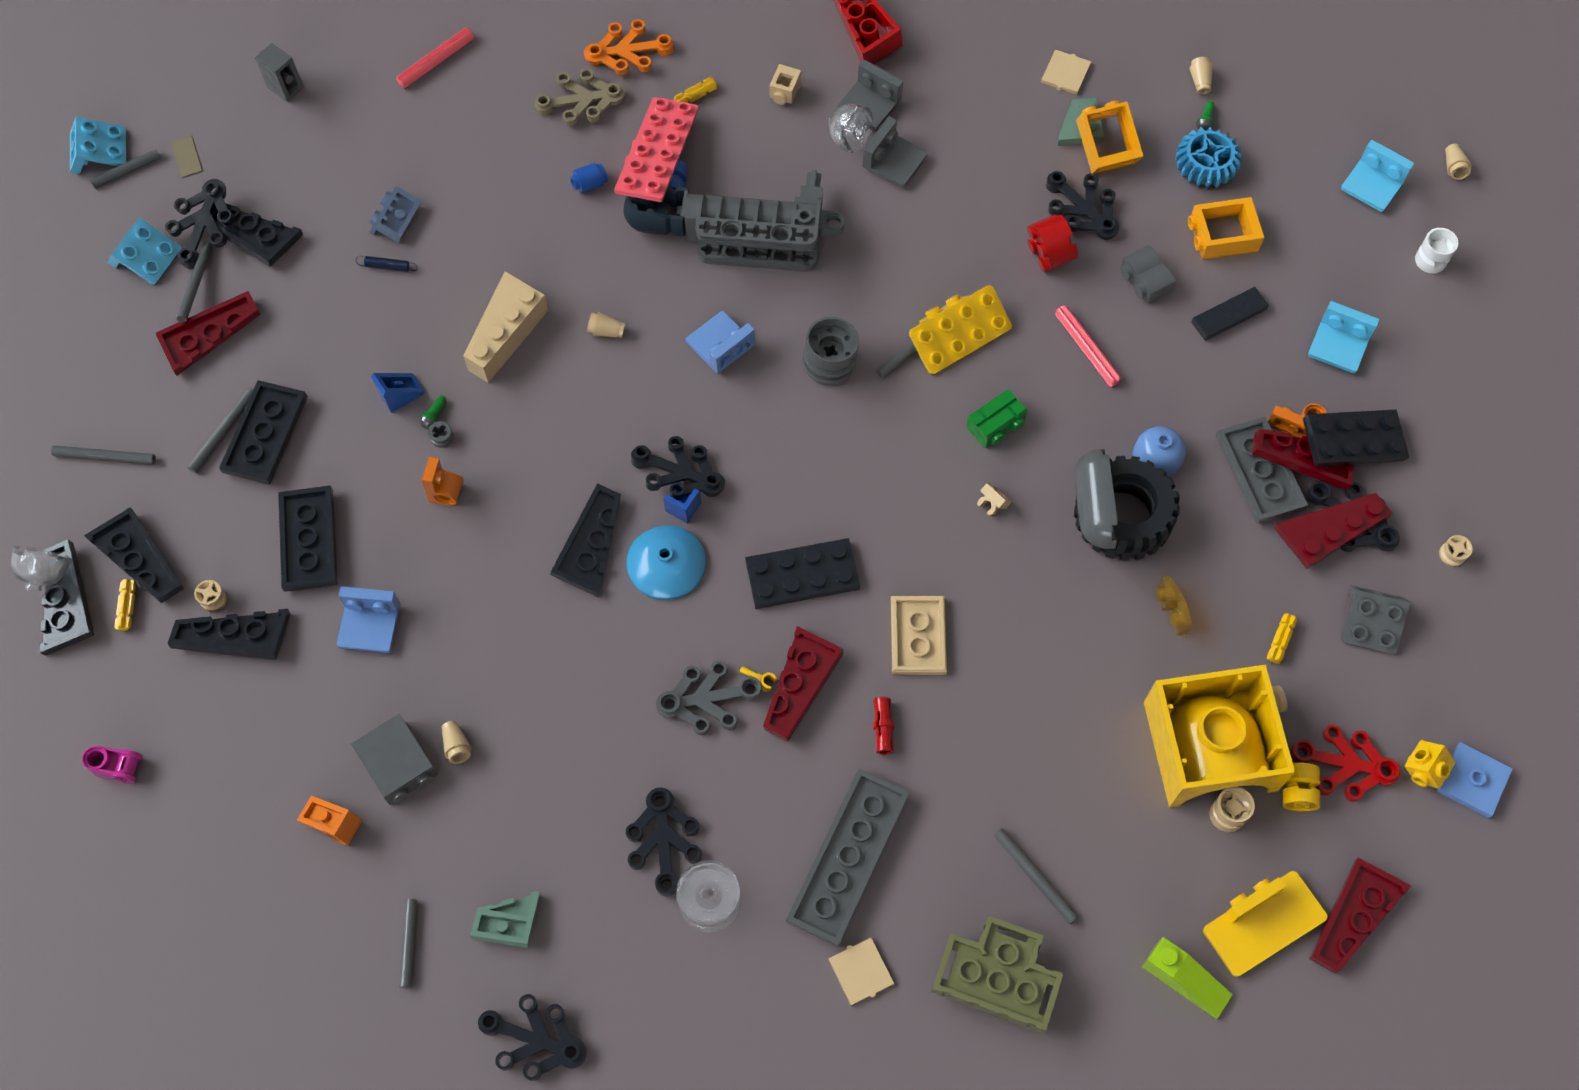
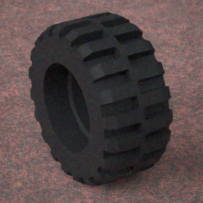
(1156, 493)

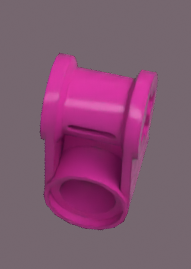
(117, 763)

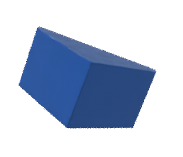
(397, 388)

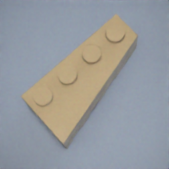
(504, 326)

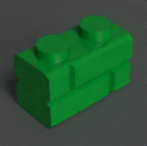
(996, 419)

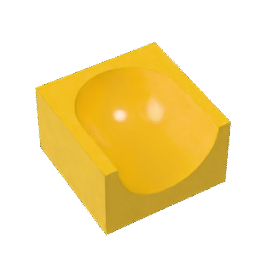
(1217, 733)

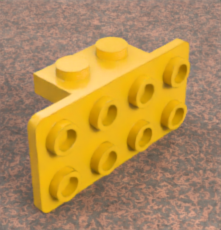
(959, 328)
(1264, 922)

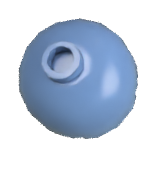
(1162, 447)

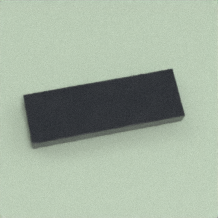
(1229, 313)

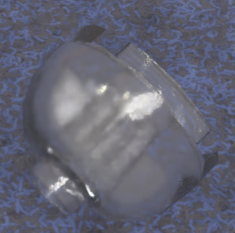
(850, 127)
(38, 567)

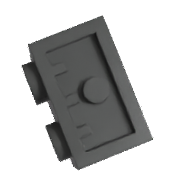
(875, 90)
(892, 155)
(1375, 619)

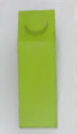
(1187, 977)

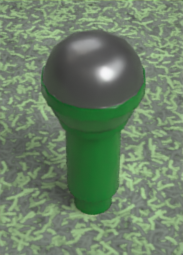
(1205, 120)
(430, 417)

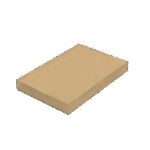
(918, 635)

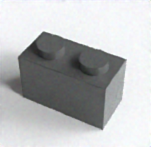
(279, 72)

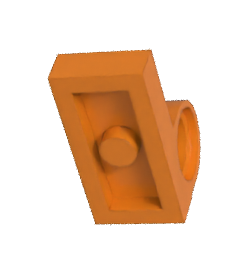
(1290, 422)
(441, 485)
(330, 819)

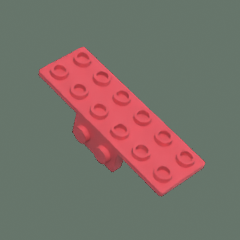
(656, 149)

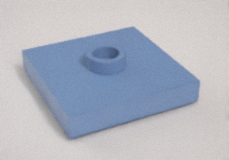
(1475, 780)

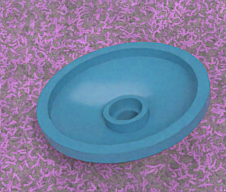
(669, 576)

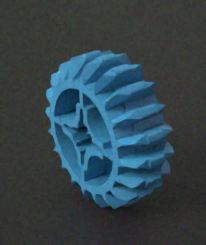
(1213, 150)

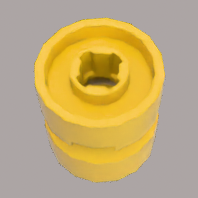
(1301, 788)

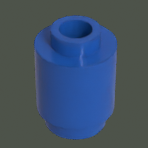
(588, 177)

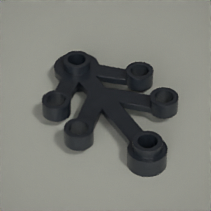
(1085, 206)
(201, 219)
(680, 471)
(1376, 532)
(662, 836)
(537, 1040)

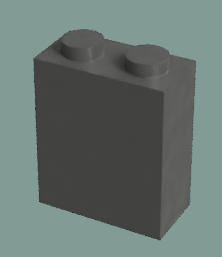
(394, 760)

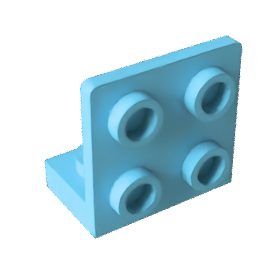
(96, 143)
(1377, 176)
(145, 251)
(1342, 337)

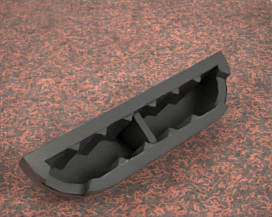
(1096, 499)

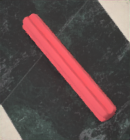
(435, 57)
(1088, 346)

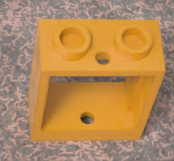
(1111, 109)
(1249, 222)

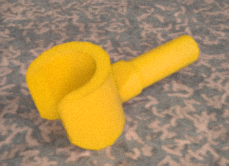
(764, 687)

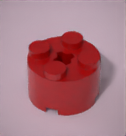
(1052, 242)

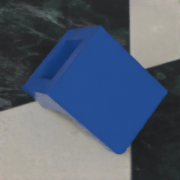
(684, 508)

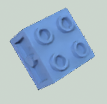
(721, 341)
(368, 619)

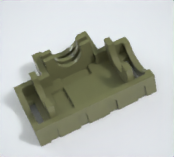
(1000, 975)

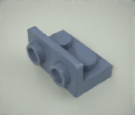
(395, 214)

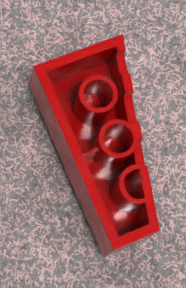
(869, 28)

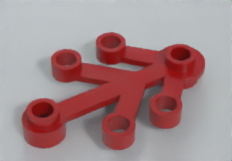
(1348, 762)

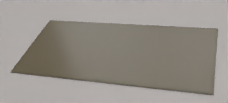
(186, 156)

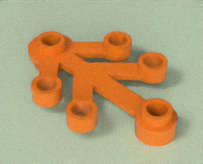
(600, 52)

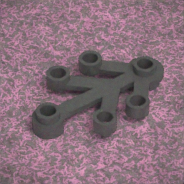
(704, 698)

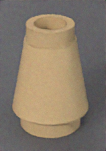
(1201, 73)
(1457, 162)
(605, 326)
(455, 743)

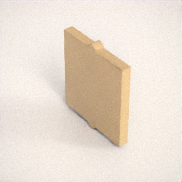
(1066, 72)
(861, 971)

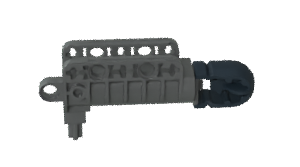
(742, 225)

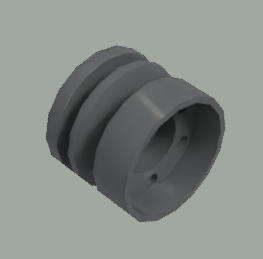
(830, 350)

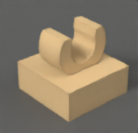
(995, 497)

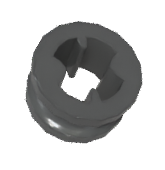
(441, 441)

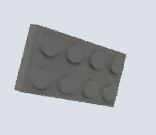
(1267, 487)

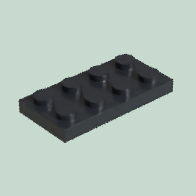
(263, 432)
(1355, 437)
(307, 538)
(802, 573)

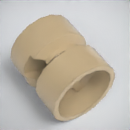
(1232, 809)

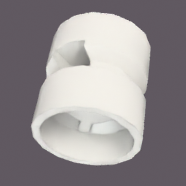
(1436, 250)

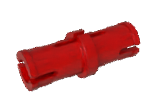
(883, 725)

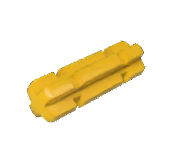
(697, 91)
(125, 605)
(1282, 638)

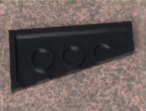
(258, 236)
(587, 548)
(135, 552)
(235, 635)

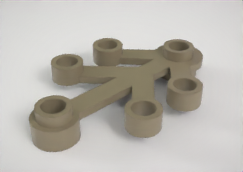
(582, 97)

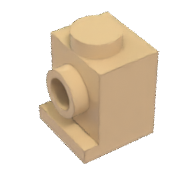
(785, 89)

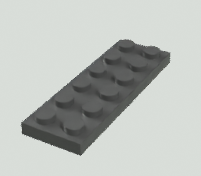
(847, 857)

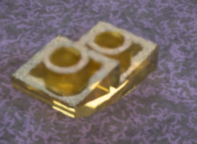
(1173, 600)

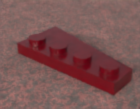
(203, 332)
(1296, 455)
(1329, 529)
(804, 675)

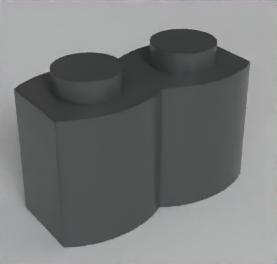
(1147, 274)

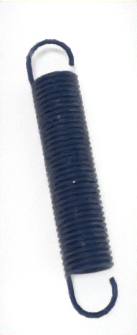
(386, 263)

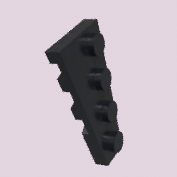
(65, 606)

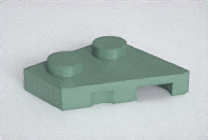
(1069, 132)
(507, 922)

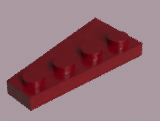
(1359, 909)

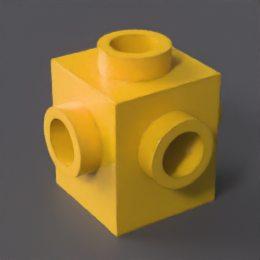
(1429, 764)

